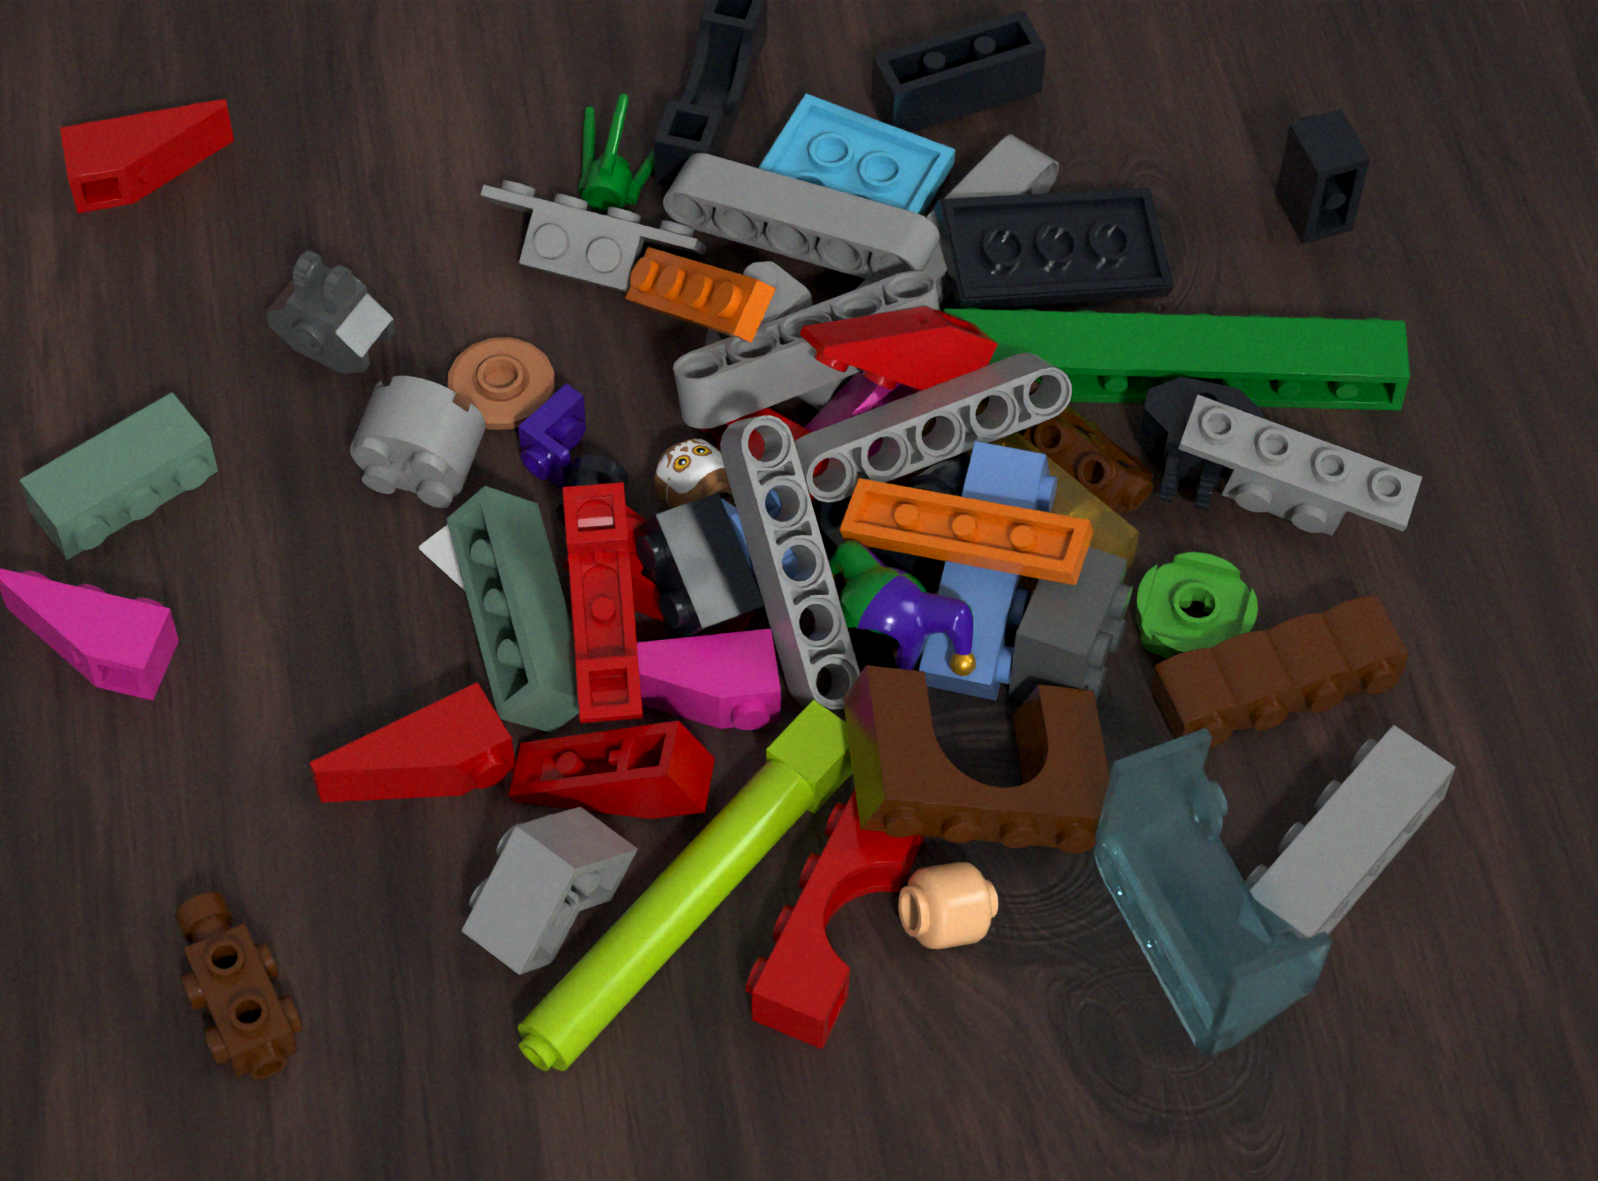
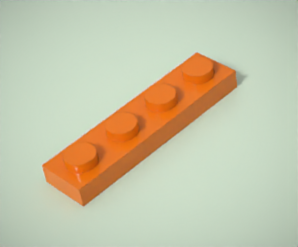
(700, 294)
(967, 531)

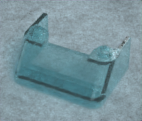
(1190, 902)

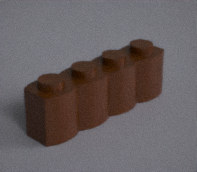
(1281, 670)

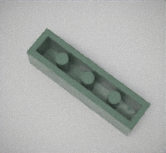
(517, 608)

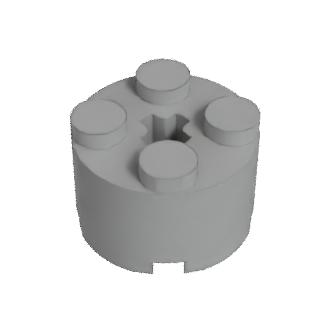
(417, 440)

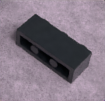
(958, 73)

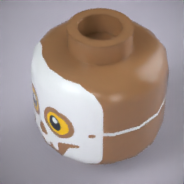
(691, 473)

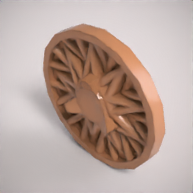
(502, 380)

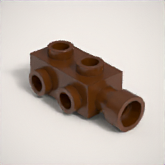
(1092, 459)
(235, 992)

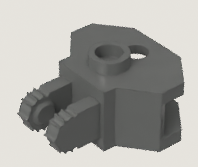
(331, 313)

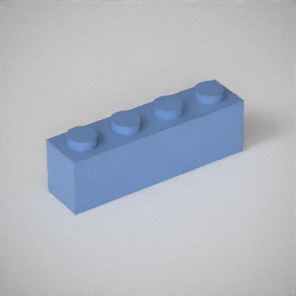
(995, 596)

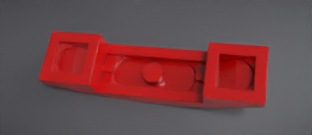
(602, 603)

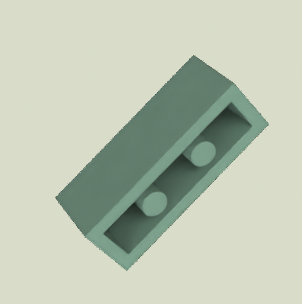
(119, 476)

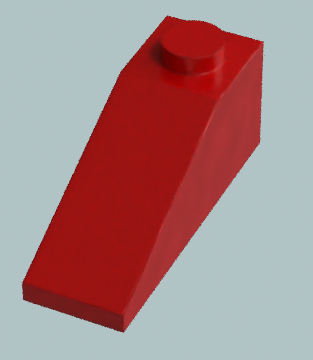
(425, 754)
(621, 772)

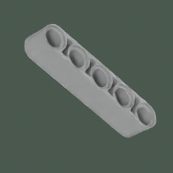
(799, 219)
(745, 377)
(954, 431)
(769, 540)

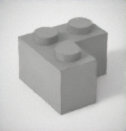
(542, 882)

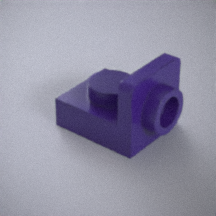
(551, 434)

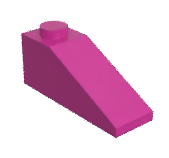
(713, 678)

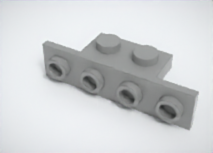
(584, 243)
(1296, 473)

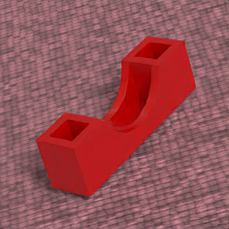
(804, 979)

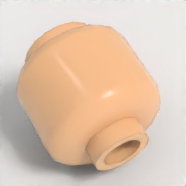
(947, 905)

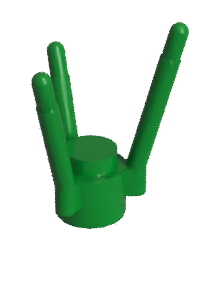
(608, 179)

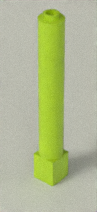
(798, 776)

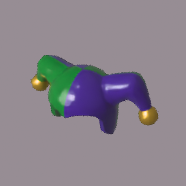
(900, 607)

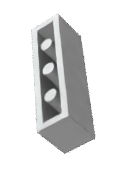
(1351, 836)

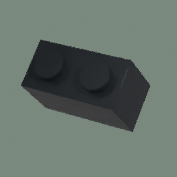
(1321, 176)
(697, 567)

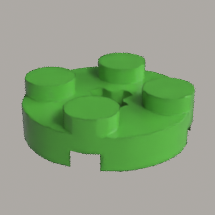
(1193, 577)

